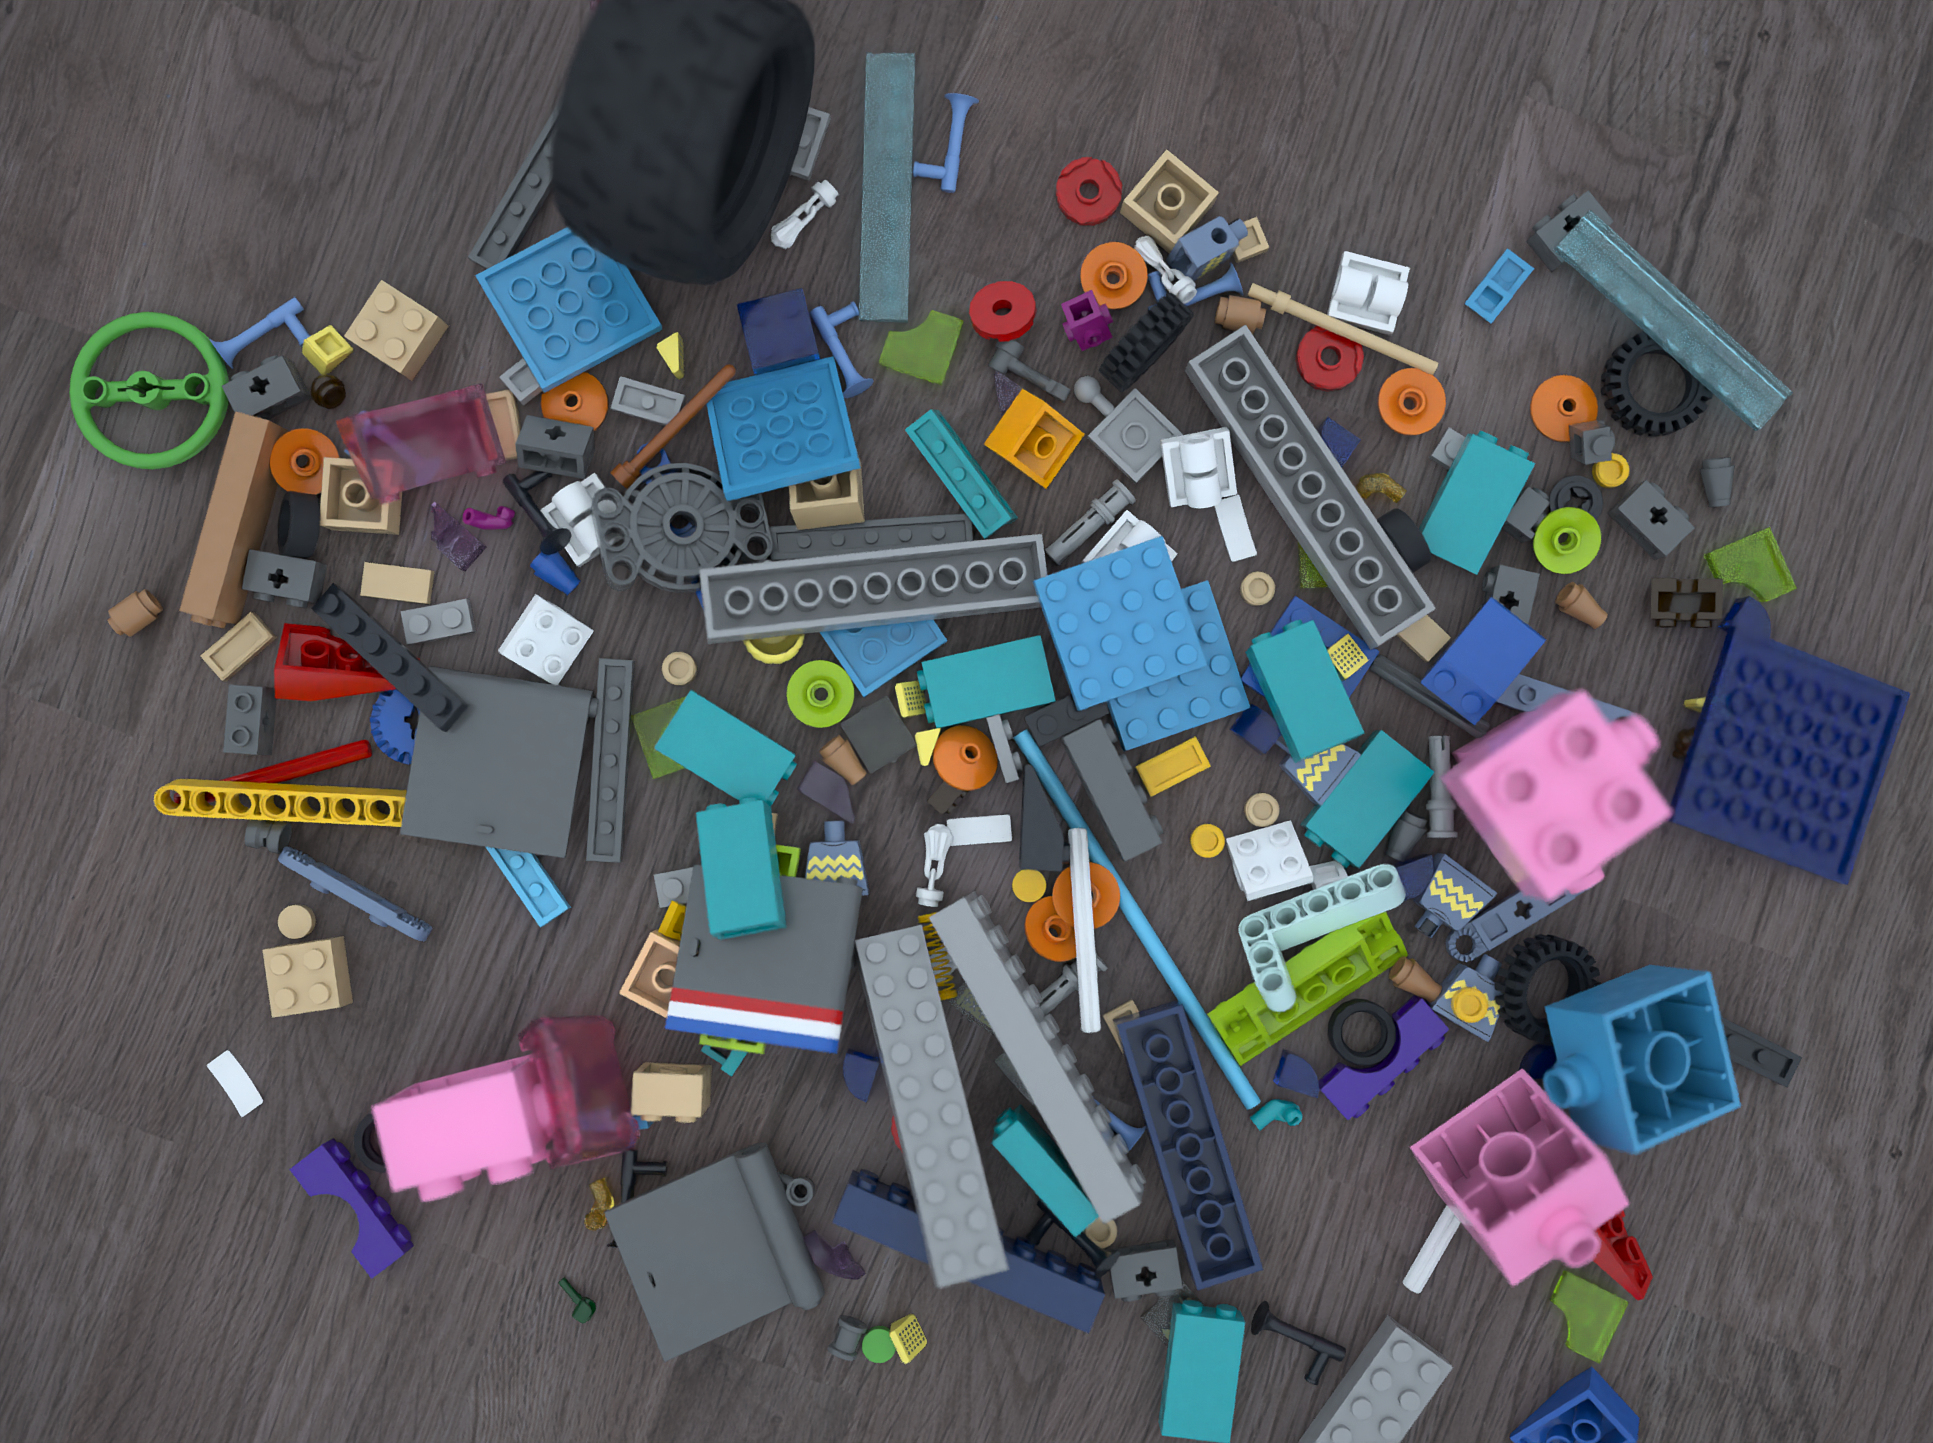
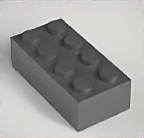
(1111, 790)

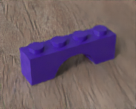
(1416, 1031)
(380, 1236)

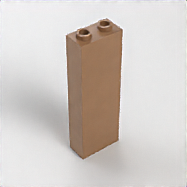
(233, 523)

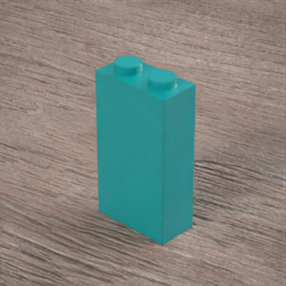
(1475, 500)
(986, 682)
(1303, 690)
(725, 750)
(1367, 800)
(740, 869)
(1043, 1168)
(1201, 1372)

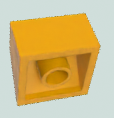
(1031, 447)

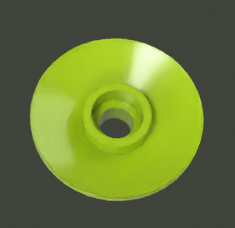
(1577, 550)
(807, 681)

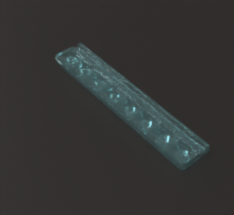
(887, 187)
(1673, 321)

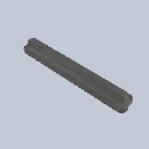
(1411, 685)

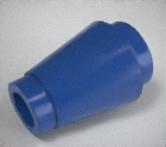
(555, 571)

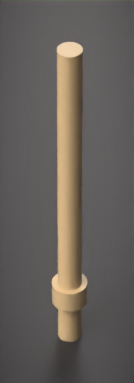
(1281, 303)

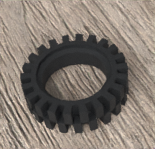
(1146, 341)
(1629, 411)
(1521, 971)

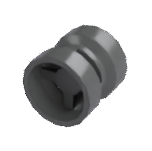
(268, 834)

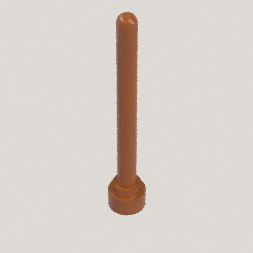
(630, 471)

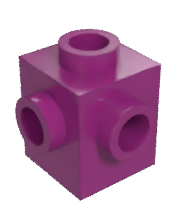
(1087, 321)

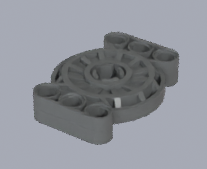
(652, 544)

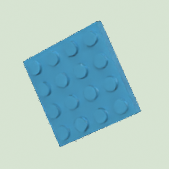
(567, 307)
(781, 429)
(1119, 623)
(1189, 697)

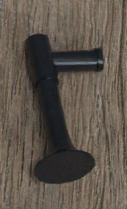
(553, 539)
(629, 1169)
(1101, 1259)
(1325, 1349)

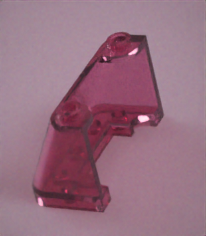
(423, 442)
(581, 1087)

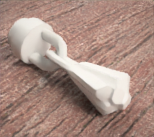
(787, 231)
(1184, 288)
(937, 842)

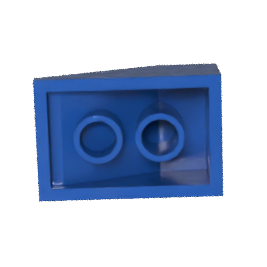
(1482, 660)
(1581, 1413)

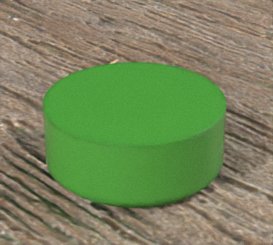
(878, 1344)

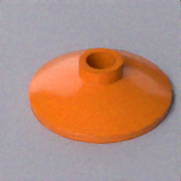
(1118, 260)
(1425, 393)
(591, 403)
(1548, 409)
(285, 453)
(956, 767)
(1105, 895)
(1037, 924)

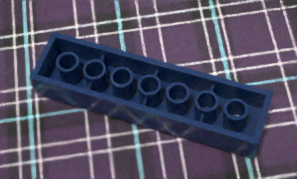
(1188, 1145)
(1032, 1276)

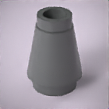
(1717, 480)
(1405, 835)

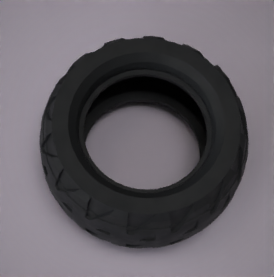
(681, 130)

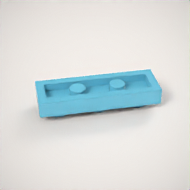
(531, 884)

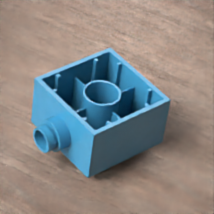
(1641, 1057)

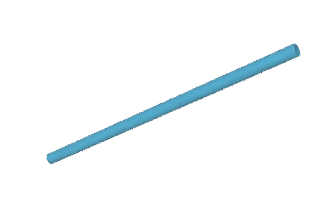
(1141, 925)

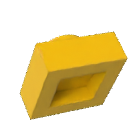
(673, 921)

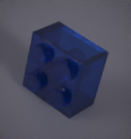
(778, 331)

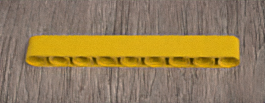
(296, 798)

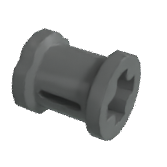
(847, 1338)

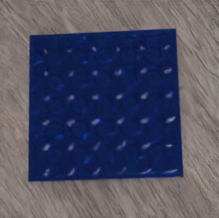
(1788, 755)

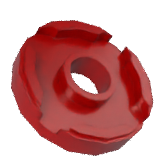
(1084, 210)
(997, 296)
(1324, 376)

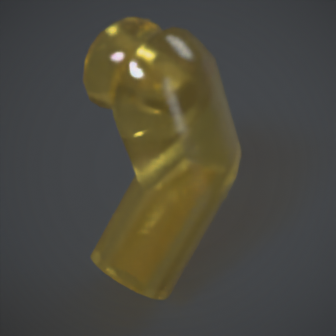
(1380, 483)
(603, 1201)

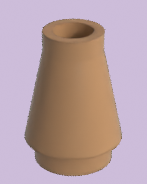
(1580, 604)
(842, 759)
(1414, 979)

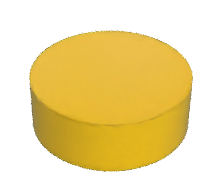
(1612, 472)
(1207, 840)
(1029, 885)
(1469, 1004)

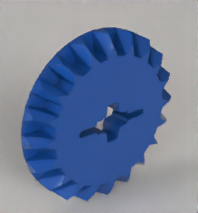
(390, 725)

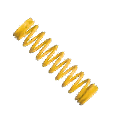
(945, 993)

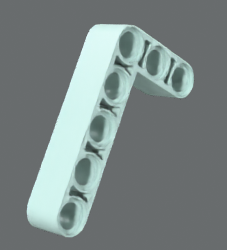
(1309, 917)

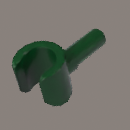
(585, 1306)

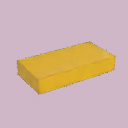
(1172, 766)

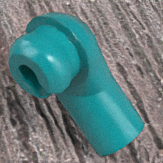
(1277, 1110)

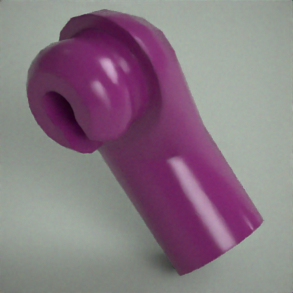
(487, 521)

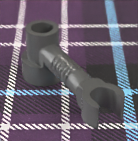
(1007, 358)
(793, 1195)

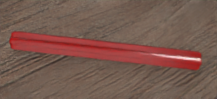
(300, 766)

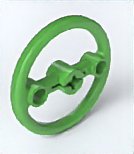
(84, 388)

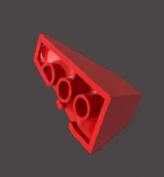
(321, 666)
(1622, 1257)

